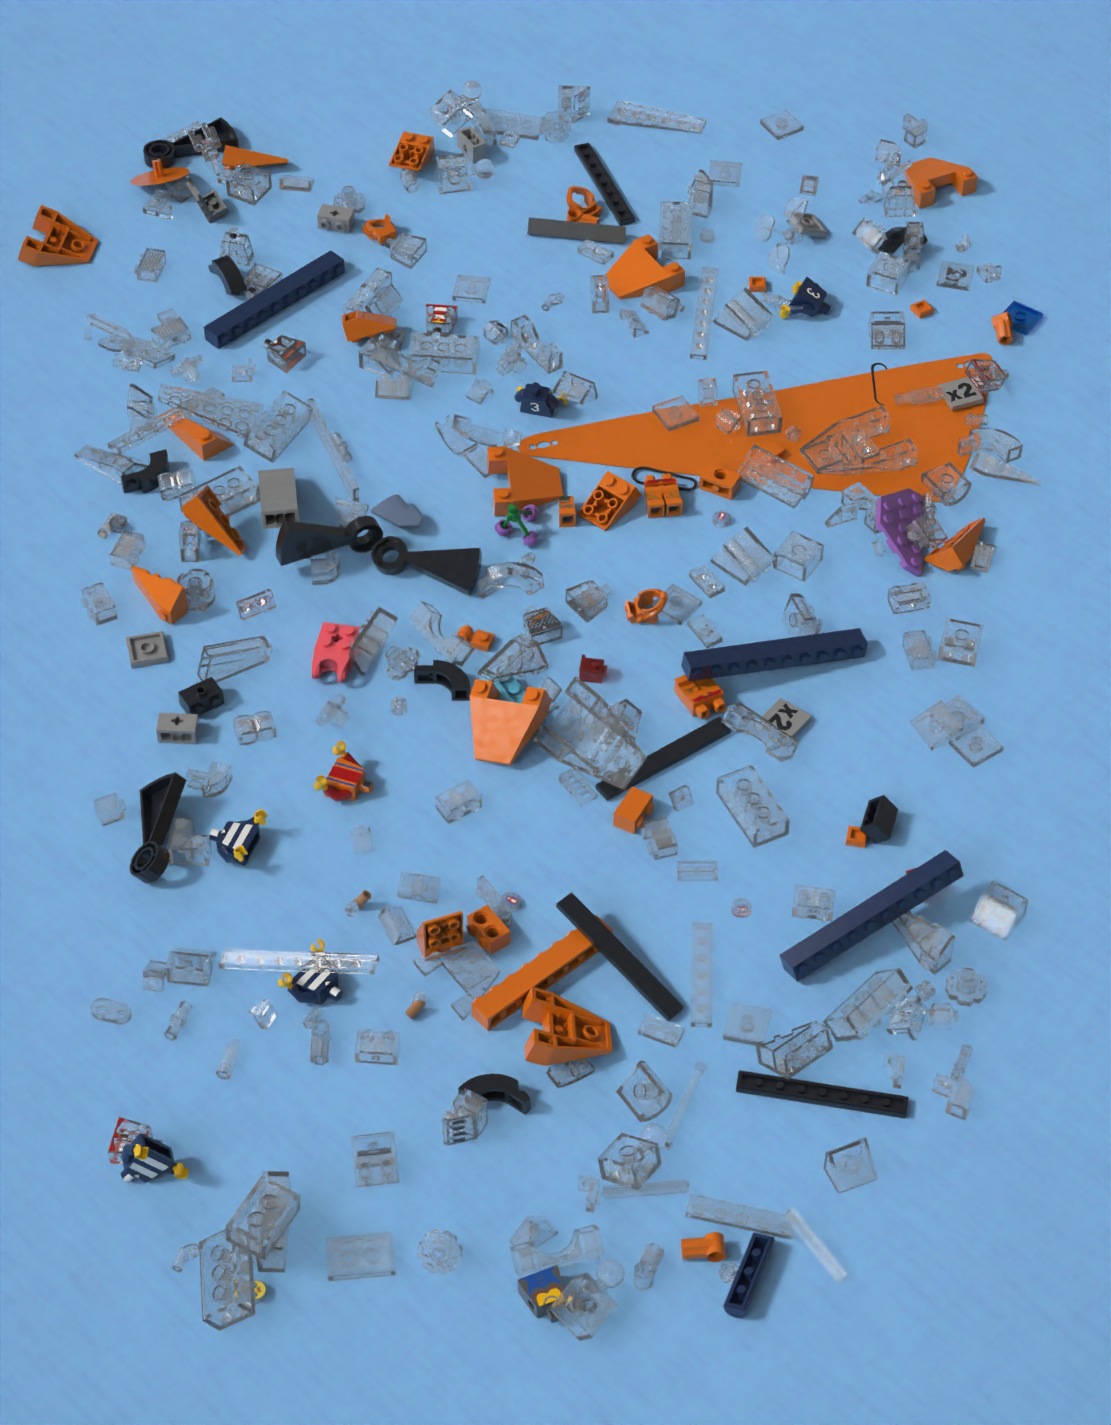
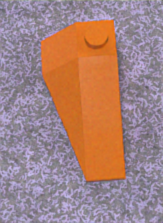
(236, 156)
(201, 439)
(205, 513)
(957, 549)
(164, 595)

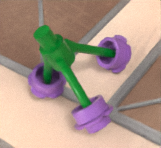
(529, 513)

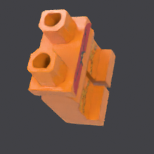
(662, 495)
(700, 696)

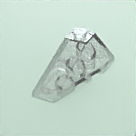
(516, 658)

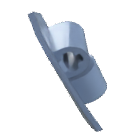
(397, 512)

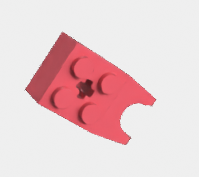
(333, 650)

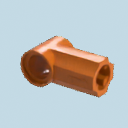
(576, 215)
(1002, 324)
(709, 1247)

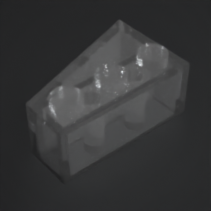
(796, 1050)

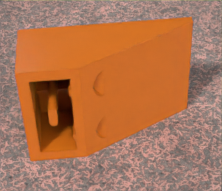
(413, 151)
(364, 324)
(609, 501)
(440, 934)

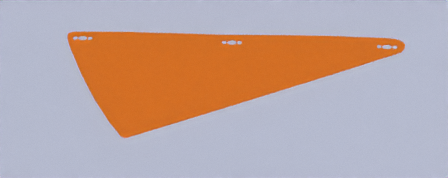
(811, 407)

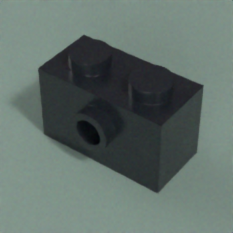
(201, 697)
(879, 819)

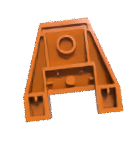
(932, 173)
(63, 241)
(639, 270)
(528, 480)
(503, 726)
(567, 1030)

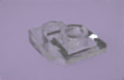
(570, 1072)

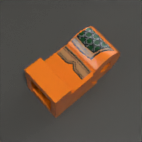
(567, 509)

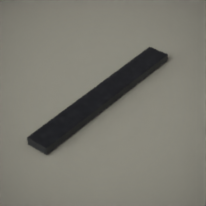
(604, 184)
(670, 755)
(619, 956)
(822, 1094)

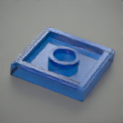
(1023, 317)

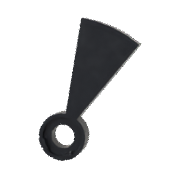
(184, 147)
(304, 540)
(451, 567)
(158, 807)

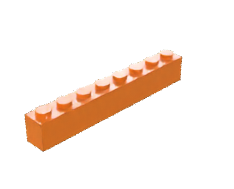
(541, 973)

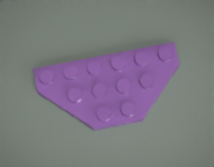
(893, 515)

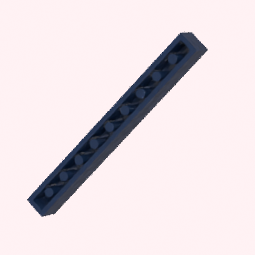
(274, 299)
(774, 654)
(871, 915)

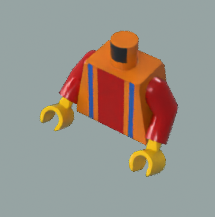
(345, 778)

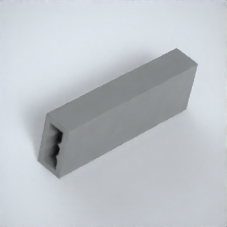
(277, 497)

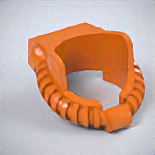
(589, 200)
(380, 234)
(635, 610)

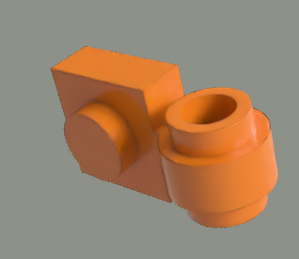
(479, 640)

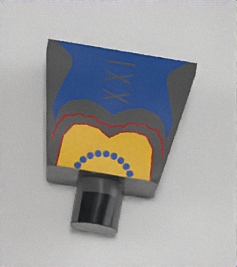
(541, 1291)

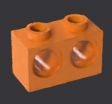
(488, 930)

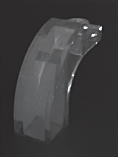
(992, 440)
(511, 574)

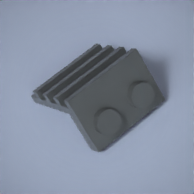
(210, 204)

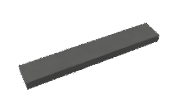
(576, 230)

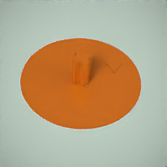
(159, 175)

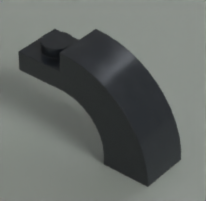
(894, 240)
(229, 274)
(147, 478)
(447, 675)
(499, 1088)

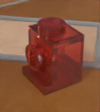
(592, 670)

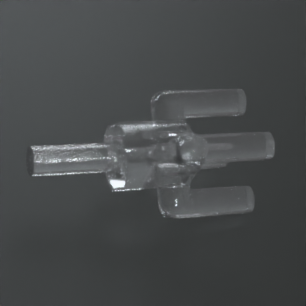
(207, 146)

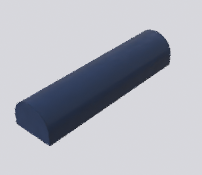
(748, 1275)

